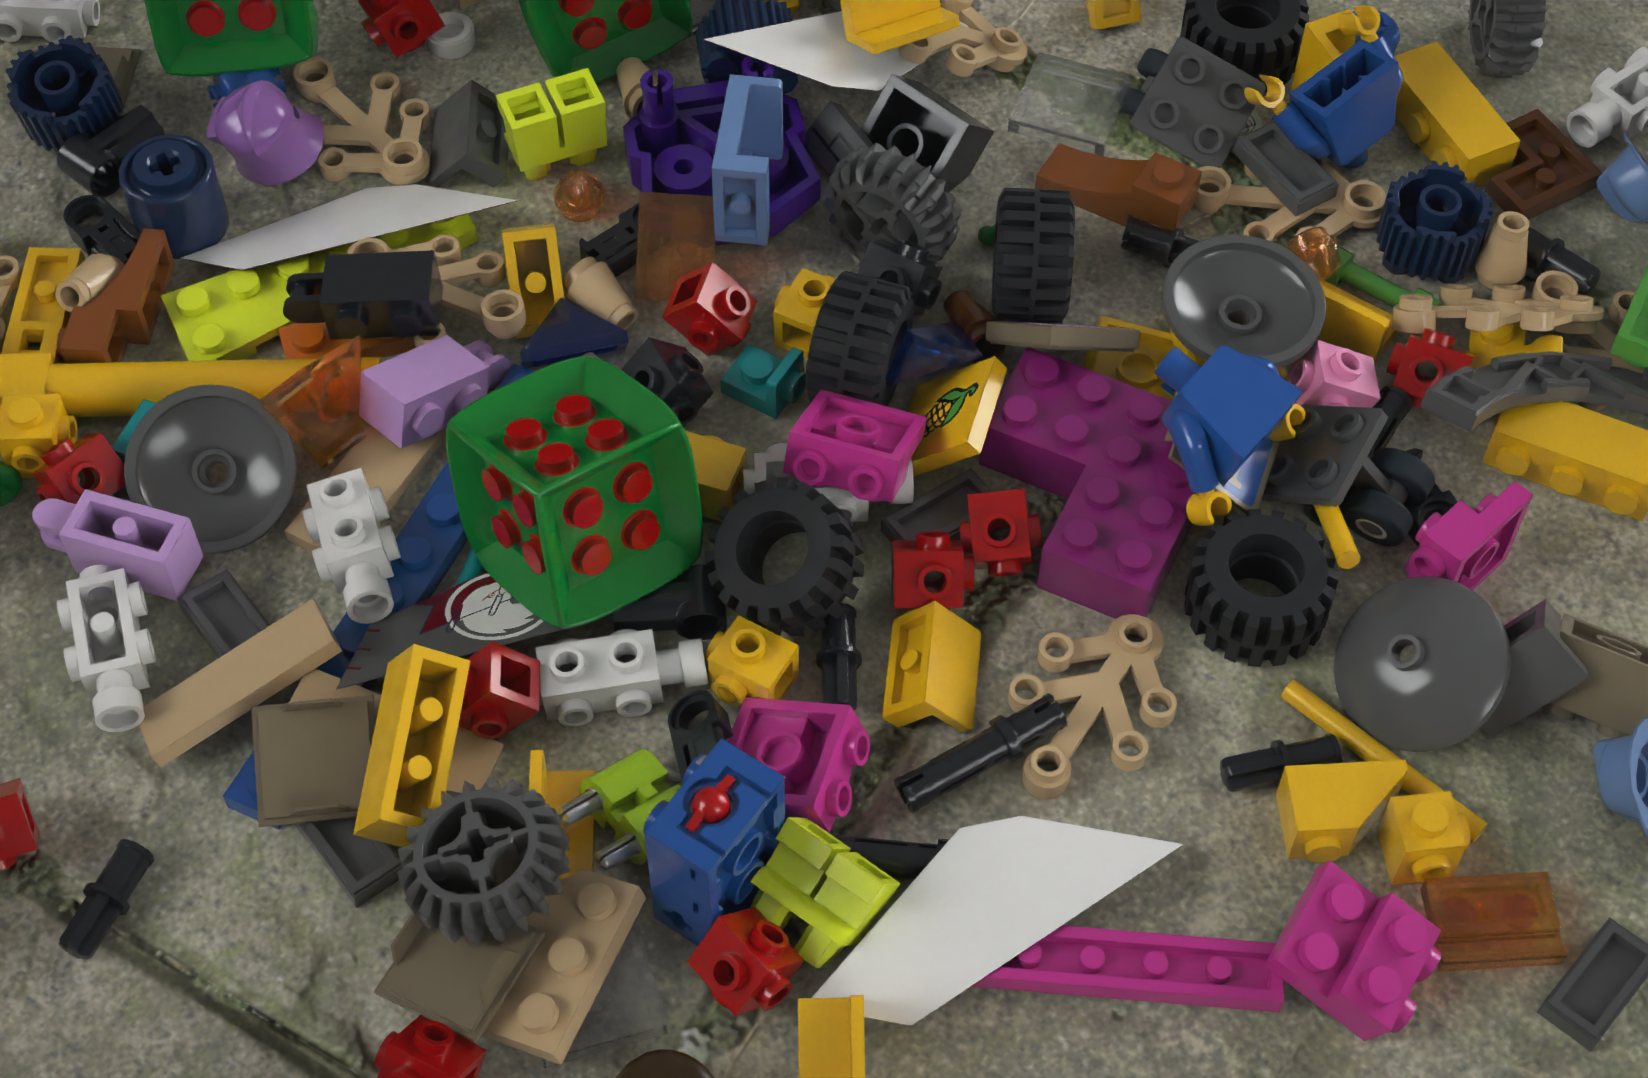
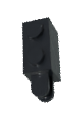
(370, 295)

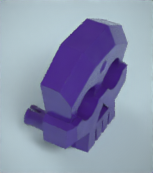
(676, 137)

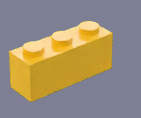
(1451, 116)
(1574, 454)
(411, 742)

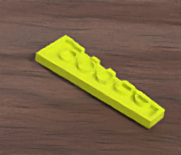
(245, 307)

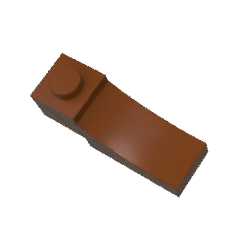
(1118, 189)
(124, 309)

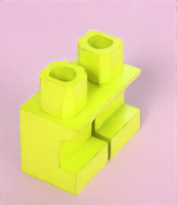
(556, 124)
(822, 885)

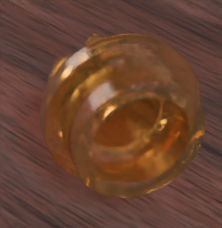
(579, 196)
(1317, 251)

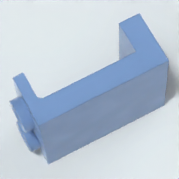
(740, 168)

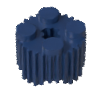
(734, 17)
(62, 92)
(1433, 224)

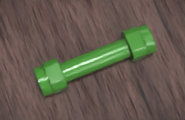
(1369, 281)

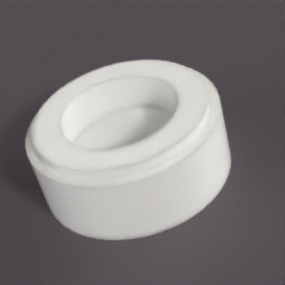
(455, 38)

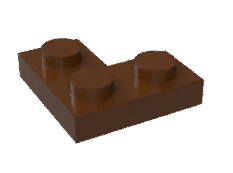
(1546, 172)

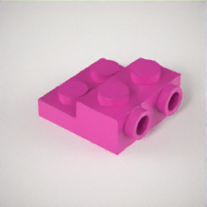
(853, 446)
(1468, 542)
(810, 747)
(1355, 953)

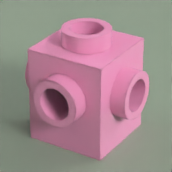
(1335, 377)

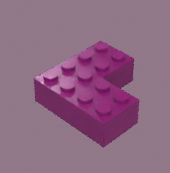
(1109, 458)

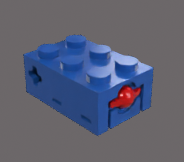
(713, 839)

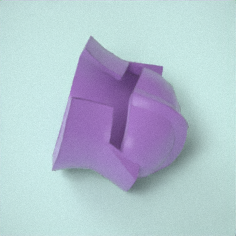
(266, 133)

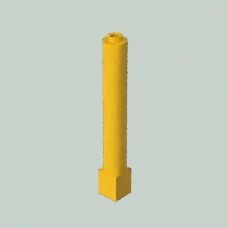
(120, 387)

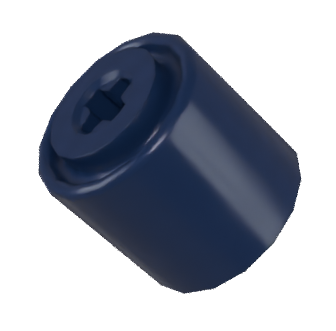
(175, 189)

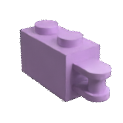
(427, 386)
(118, 533)

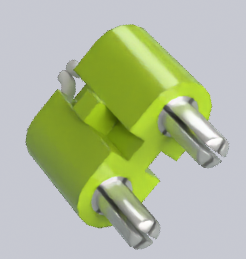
(624, 799)

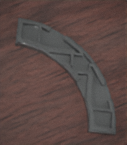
(1530, 378)

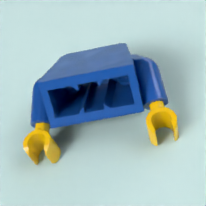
(1344, 103)
(1223, 418)

